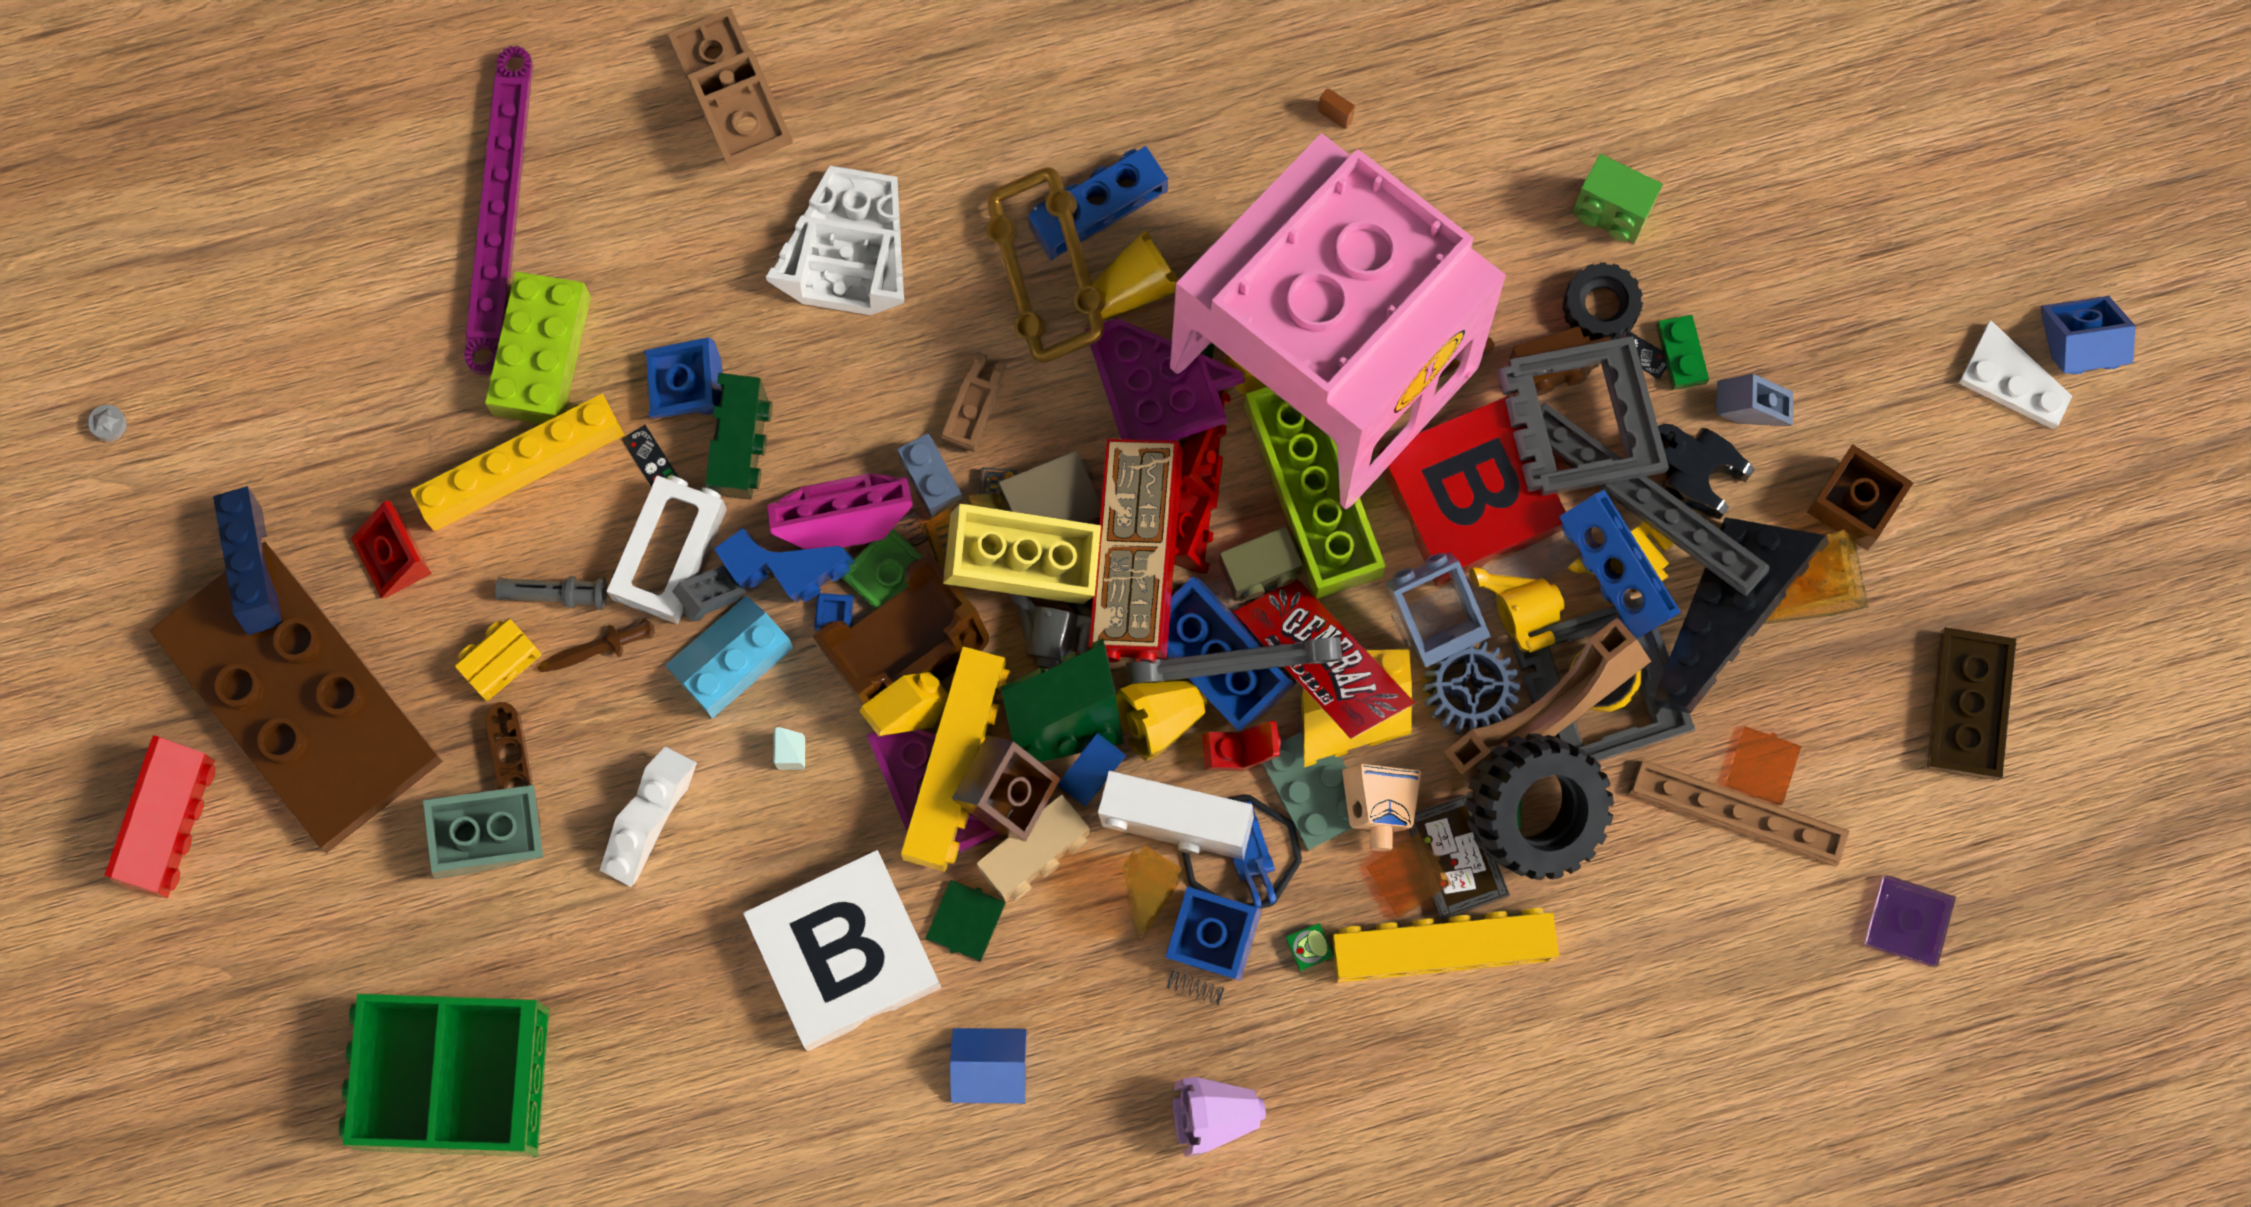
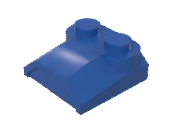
(683, 378)

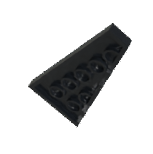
(1724, 617)

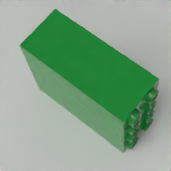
(445, 1075)

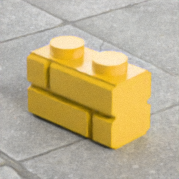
(497, 658)

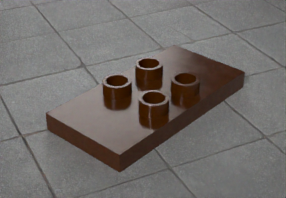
(299, 705)

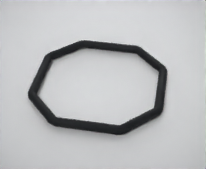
(1294, 841)

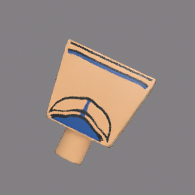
(1381, 801)

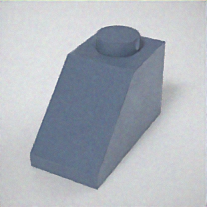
(1754, 401)

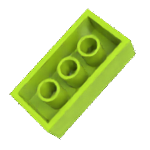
(538, 348)

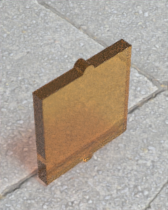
(1763, 765)
(1409, 875)

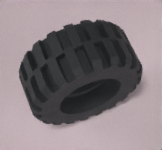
(1579, 820)

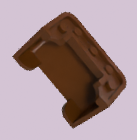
(905, 636)

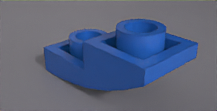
(1091, 769)

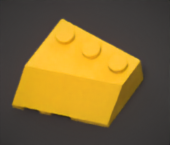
(1325, 738)

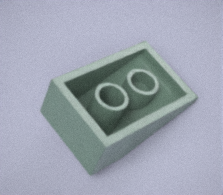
(482, 831)

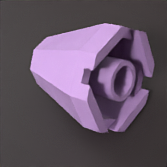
(1214, 1113)

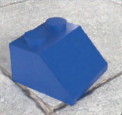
(2088, 334)

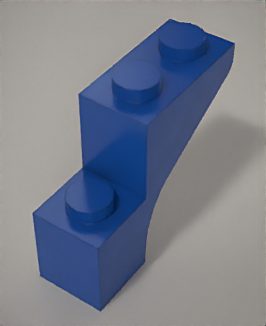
(797, 571)

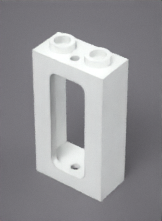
(691, 559)

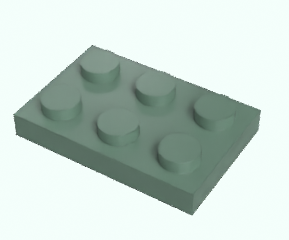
(1310, 794)

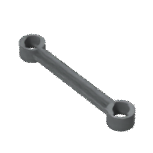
(1307, 652)

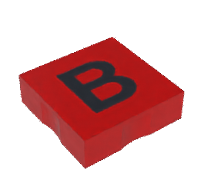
(1469, 490)

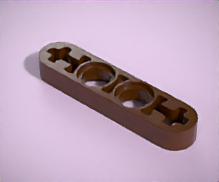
(508, 771)

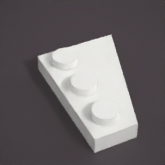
(2014, 379)

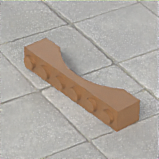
(1602, 667)

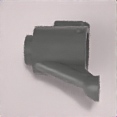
(1051, 632)

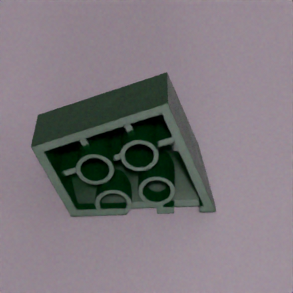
(1064, 707)

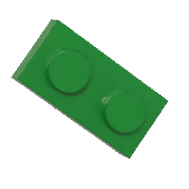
(1682, 352)

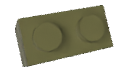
(1261, 564)

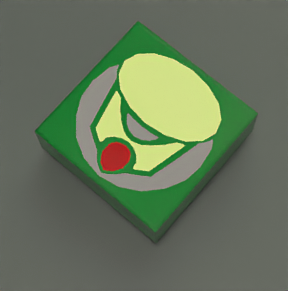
(1309, 947)

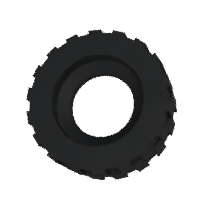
(1608, 277)

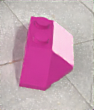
(841, 511)

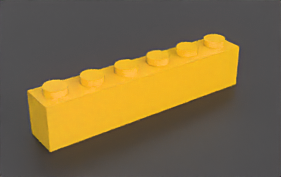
(517, 462)
(958, 739)
(1445, 946)

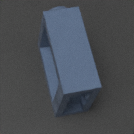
(1449, 640)

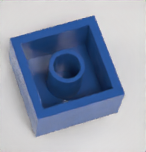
(1213, 933)

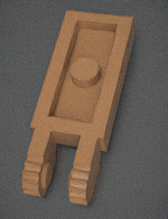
(973, 405)

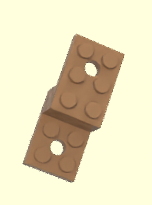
(730, 88)

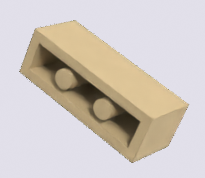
(1018, 862)

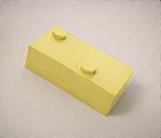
(1022, 554)

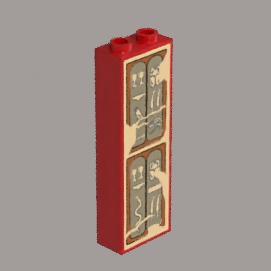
(1137, 548)

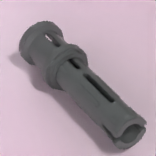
(569, 592)

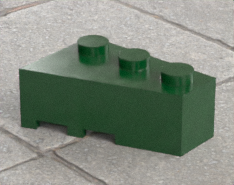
(738, 436)

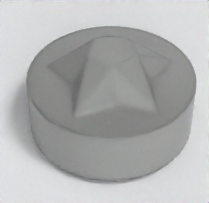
(107, 423)

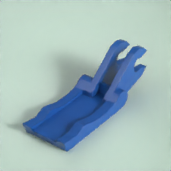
(1256, 863)

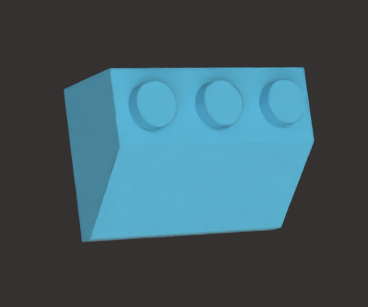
(730, 656)

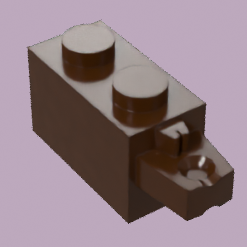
(1558, 341)

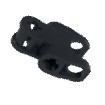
(1693, 462)

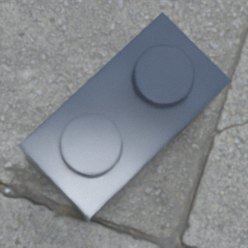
(929, 475)

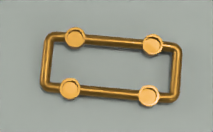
(1086, 300)

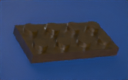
(1971, 704)

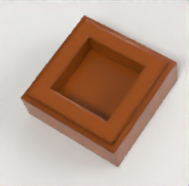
(1336, 108)

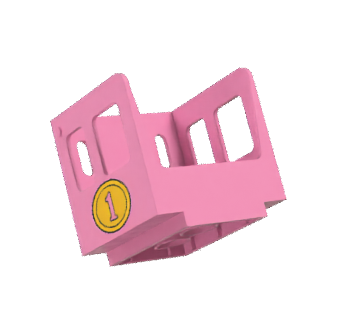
(1343, 303)

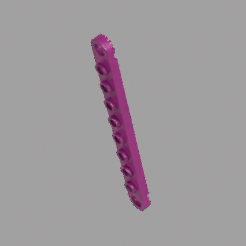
(498, 207)

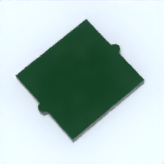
(965, 920)

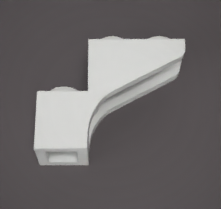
(643, 818)

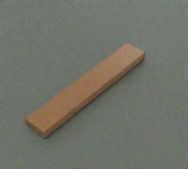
(1739, 812)

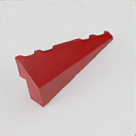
(1199, 495)

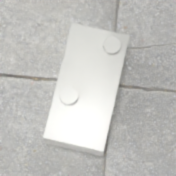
(1176, 815)

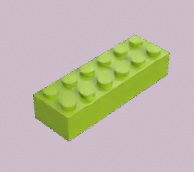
(1304, 469)

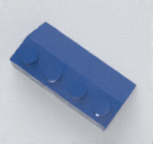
(1206, 626)

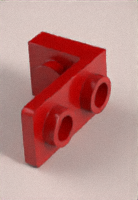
(1241, 750)

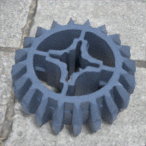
(1457, 688)

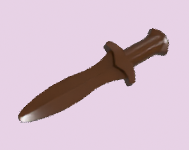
(611, 642)

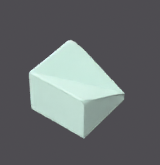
(788, 749)

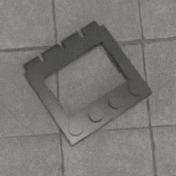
(1630, 405)
(1666, 722)

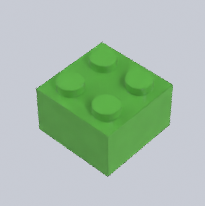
(1616, 199)

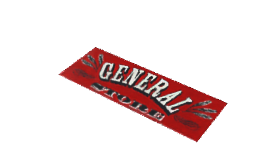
(1351, 690)

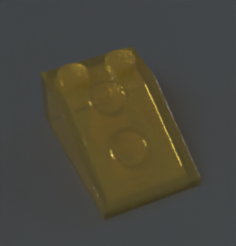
(1828, 586)

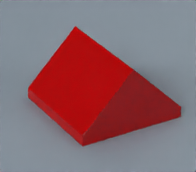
(389, 551)

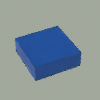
(833, 608)

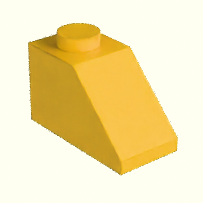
(906, 705)

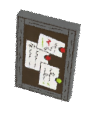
(1473, 874)

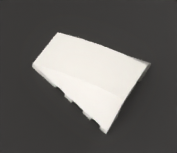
(846, 246)

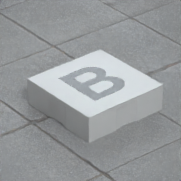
(842, 950)

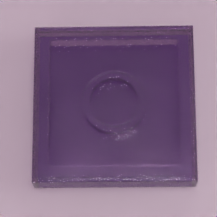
(1910, 921)

